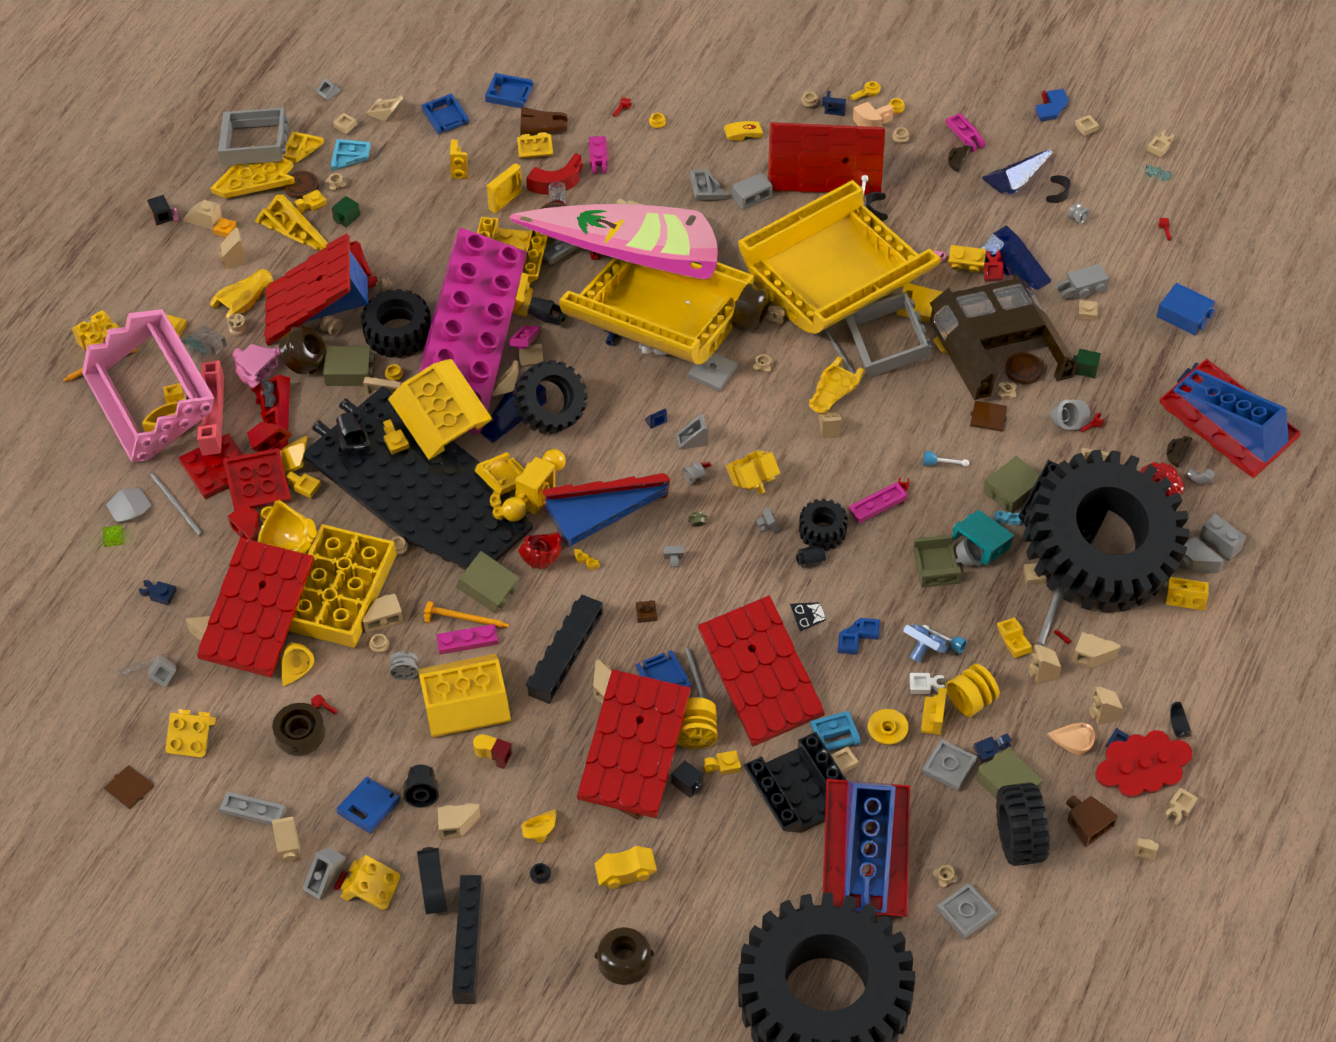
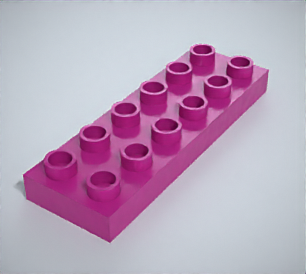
(475, 310)

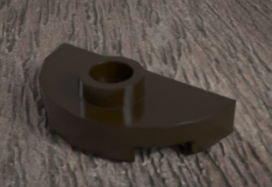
(958, 156)
(1177, 449)

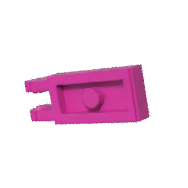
(965, 131)
(598, 153)

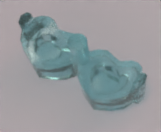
(1152, 172)
(189, 340)
(268, 390)

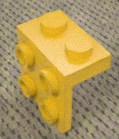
(188, 733)
(370, 882)

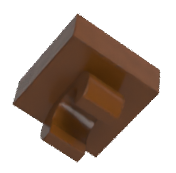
(646, 611)

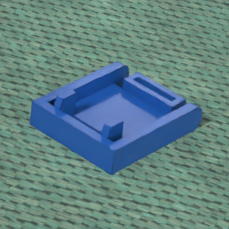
(513, 90)
(445, 118)
(664, 670)
(371, 800)

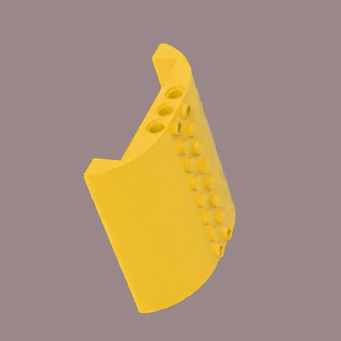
(831, 259)
(653, 308)

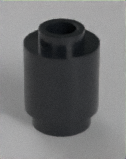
(810, 556)

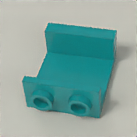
(986, 534)

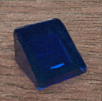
(657, 418)

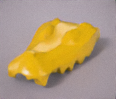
(243, 294)
(833, 385)

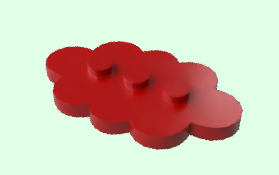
(1143, 763)

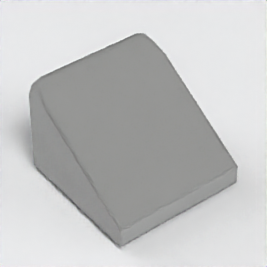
(327, 89)

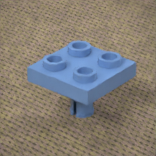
(925, 641)

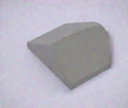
(128, 504)

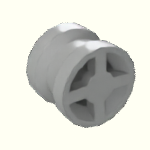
(1078, 213)
(694, 472)

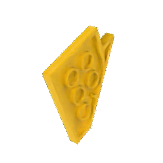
(253, 178)

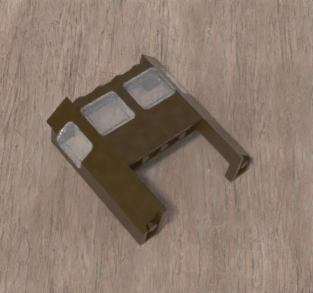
(991, 318)

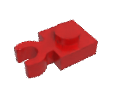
(993, 269)

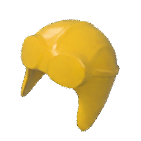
(287, 529)

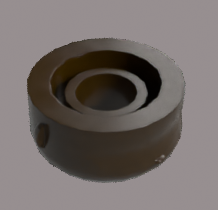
(751, 308)
(302, 350)
(295, 717)
(624, 970)

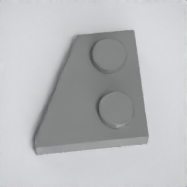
(706, 187)

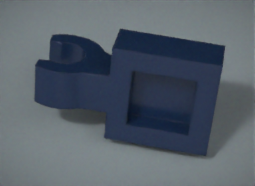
(989, 747)

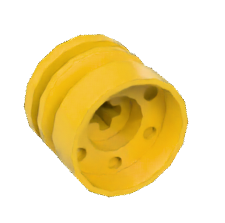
(972, 690)
(699, 724)

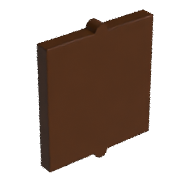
(988, 416)
(129, 787)

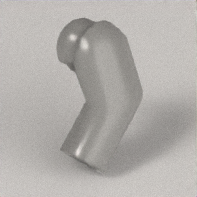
(1202, 478)

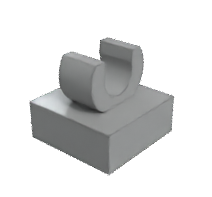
(768, 521)
(673, 554)

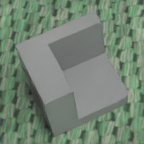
(161, 670)

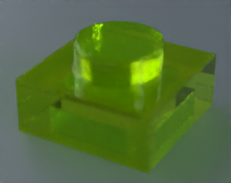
(113, 536)

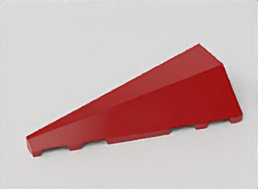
(280, 411)

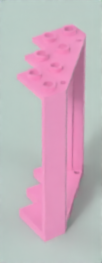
(120, 343)

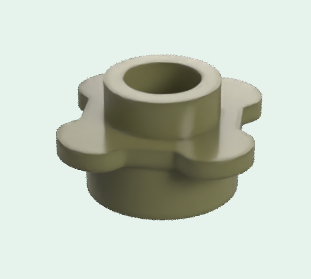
(697, 519)

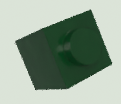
(345, 211)
(1087, 363)

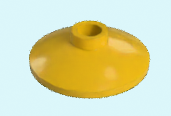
(891, 720)

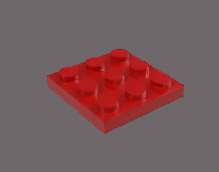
(208, 470)
(257, 479)

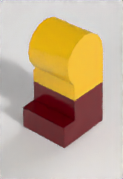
(493, 749)

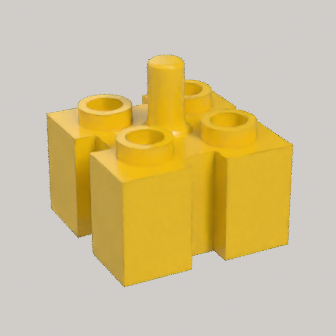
(93, 331)
(753, 469)

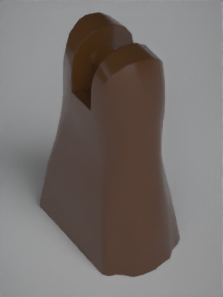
(539, 121)

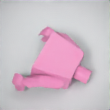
(255, 363)

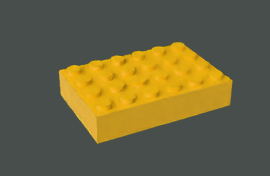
(342, 584)

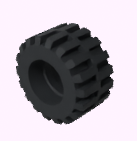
(824, 512)

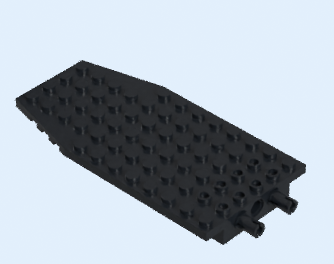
(425, 501)

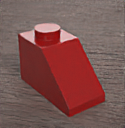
(267, 436)
(245, 522)

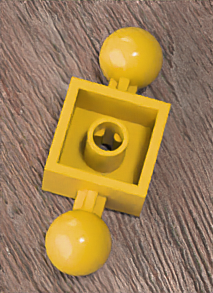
(537, 476)

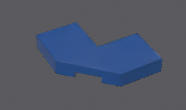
(1050, 111)
(862, 628)

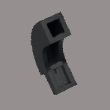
(431, 880)

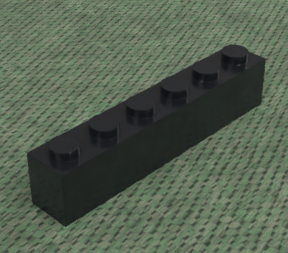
(565, 649)
(467, 939)

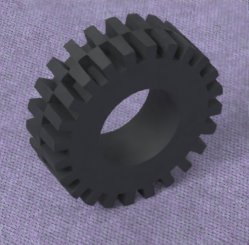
(1136, 500)
(830, 934)

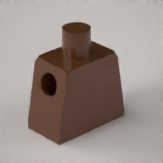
(1090, 819)

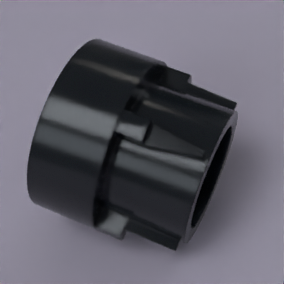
(421, 786)

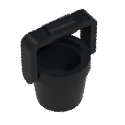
(543, 309)
(350, 431)

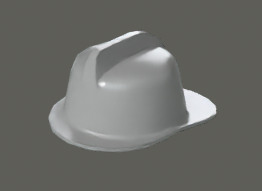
(1070, 414)
(969, 553)

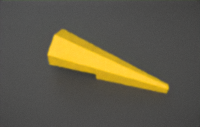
(287, 220)

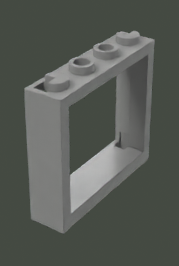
(253, 118)
(878, 310)

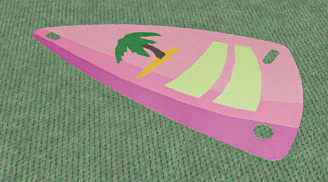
(632, 233)

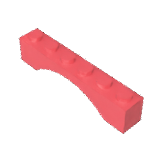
(210, 430)

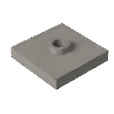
(713, 372)
(949, 764)
(966, 910)

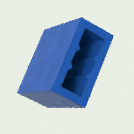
(1186, 309)

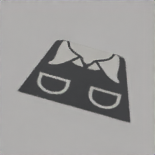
(807, 614)

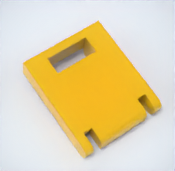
(504, 188)
(922, 297)
(499, 473)

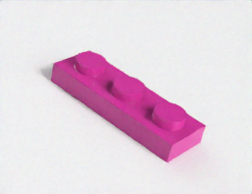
(525, 336)
(877, 502)
(467, 639)

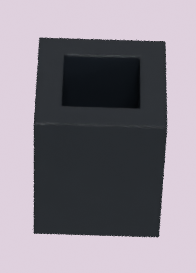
(160, 210)
(687, 779)

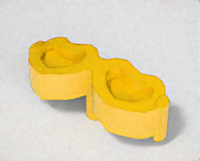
(496, 503)
(584, 558)

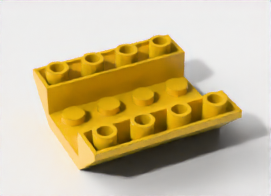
(529, 241)
(438, 406)
(464, 695)

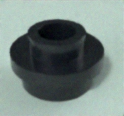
(540, 868)

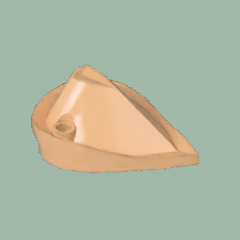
(1075, 738)

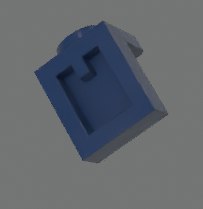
(834, 106)

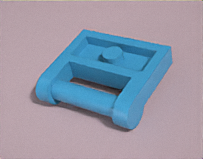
(835, 726)

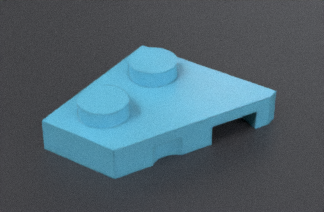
(349, 153)

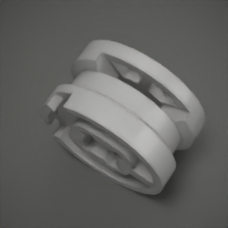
(403, 665)

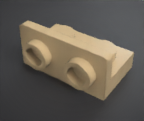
(371, 385)

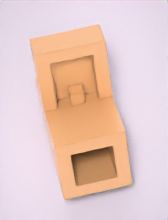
(867, 116)

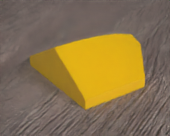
(292, 454)

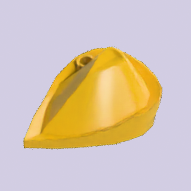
(295, 662)
(539, 826)

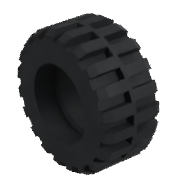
(393, 306)
(571, 389)
(1022, 824)

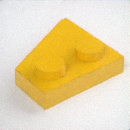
(301, 145)

